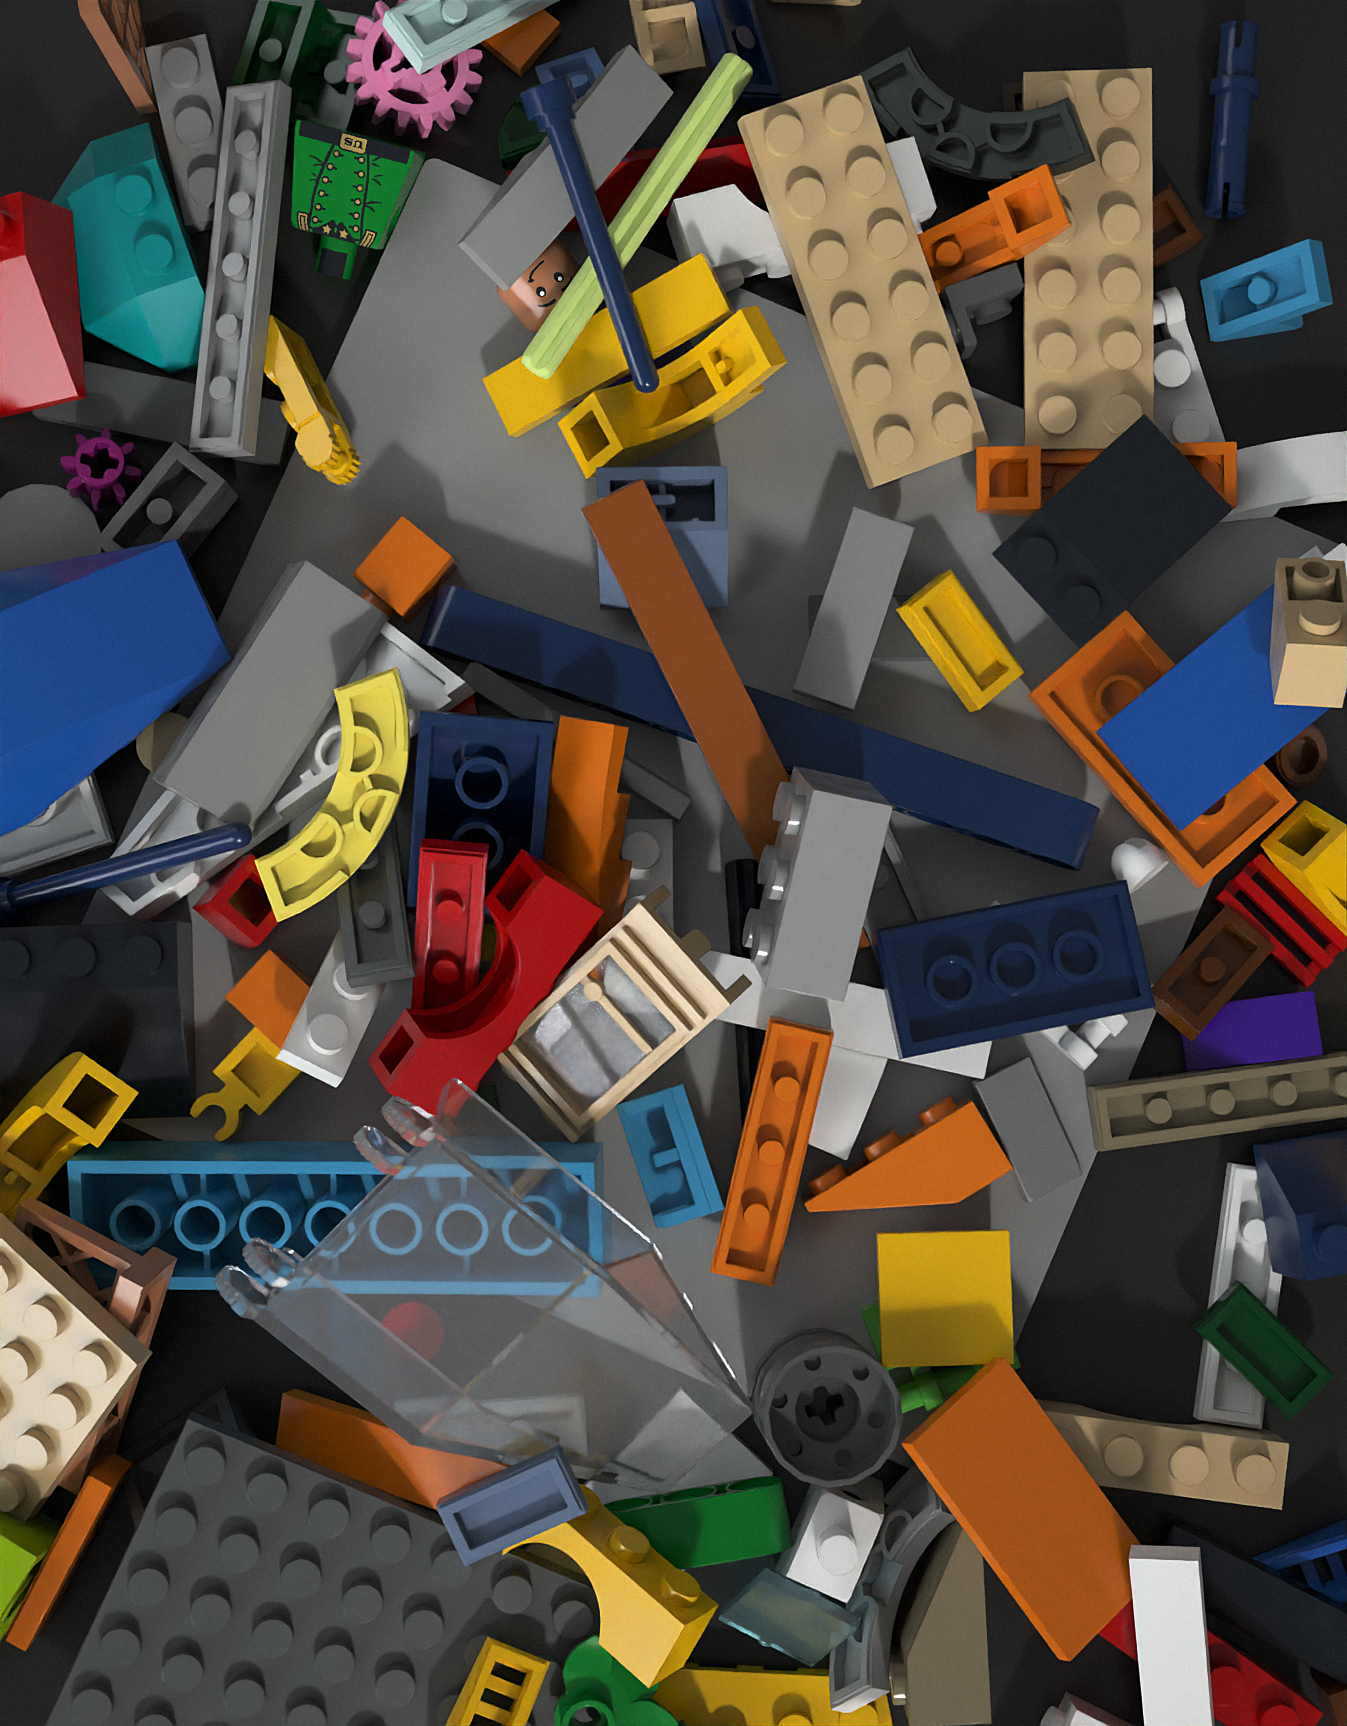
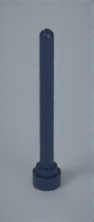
(553, 111)
(18, 898)

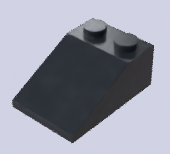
(1112, 531)

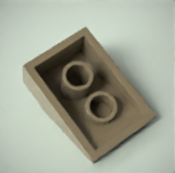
(942, 1637)

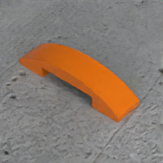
(998, 231)
(1025, 478)

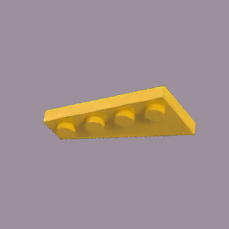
(760, 1698)

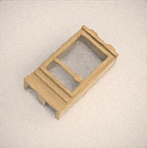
(615, 1018)

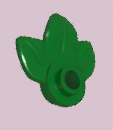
(602, 1682)

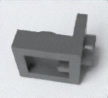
(982, 297)

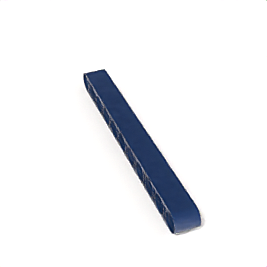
(632, 686)

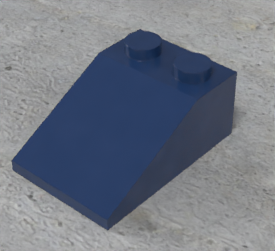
(483, 785)

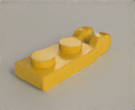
(309, 405)

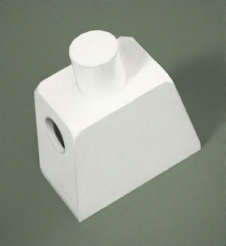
(834, 1537)

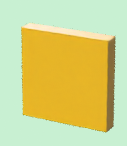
(944, 1297)

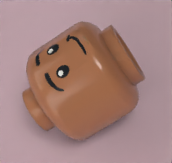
(541, 286)

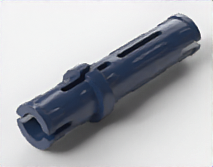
(1233, 96)

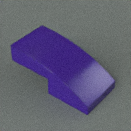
(1256, 1032)

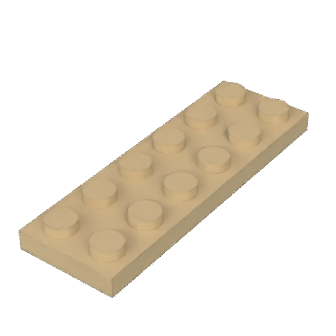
(863, 281)
(1093, 283)

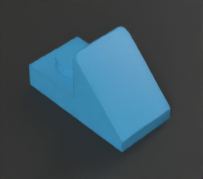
(1267, 293)

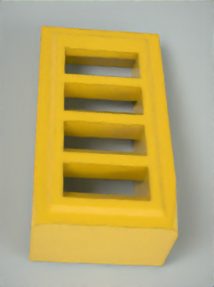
(481, 1678)

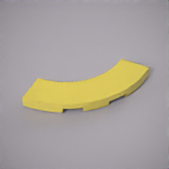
(360, 801)

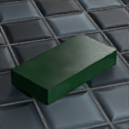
(1263, 1350)

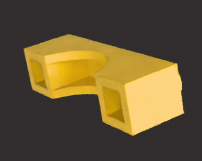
(645, 1604)

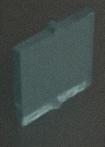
(789, 1617)

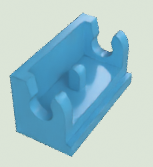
(670, 1156)

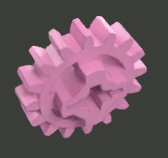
(389, 82)

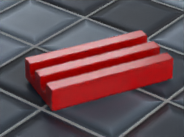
(1320, 957)

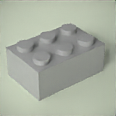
(816, 882)

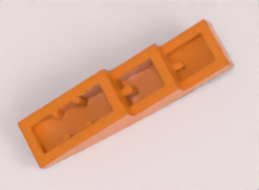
(589, 818)

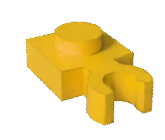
(251, 1079)

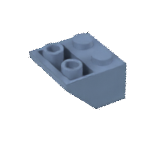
(696, 516)

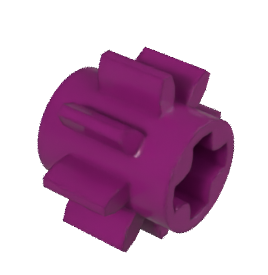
(88, 459)

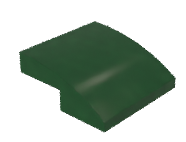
(306, 51)

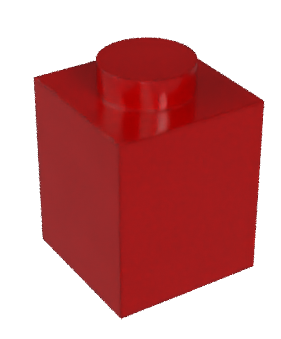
(239, 904)

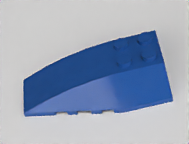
(91, 662)

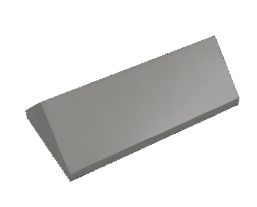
(270, 696)

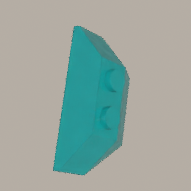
(133, 252)

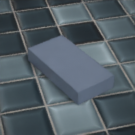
(512, 1505)

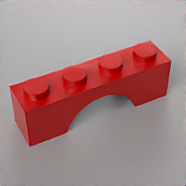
(538, 928)
(1242, 1686)

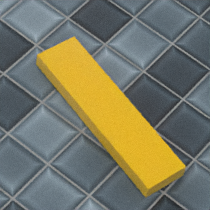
(670, 313)

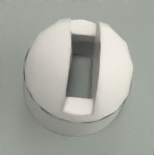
(1137, 862)

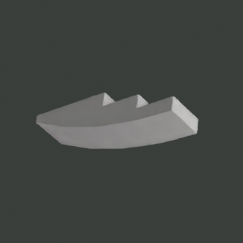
(534, 200)

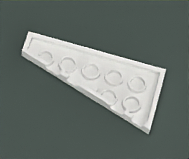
(427, 687)

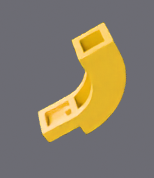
(693, 393)
(1313, 857)
(58, 1116)

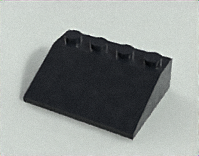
(105, 993)

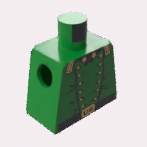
(348, 191)

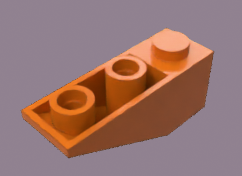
(929, 1166)

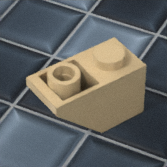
(1309, 633)

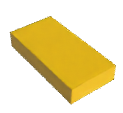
(960, 640)

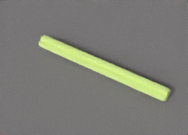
(640, 211)

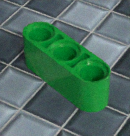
(712, 1521)

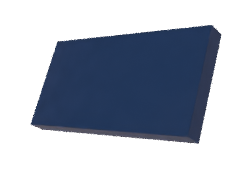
(1012, 969)

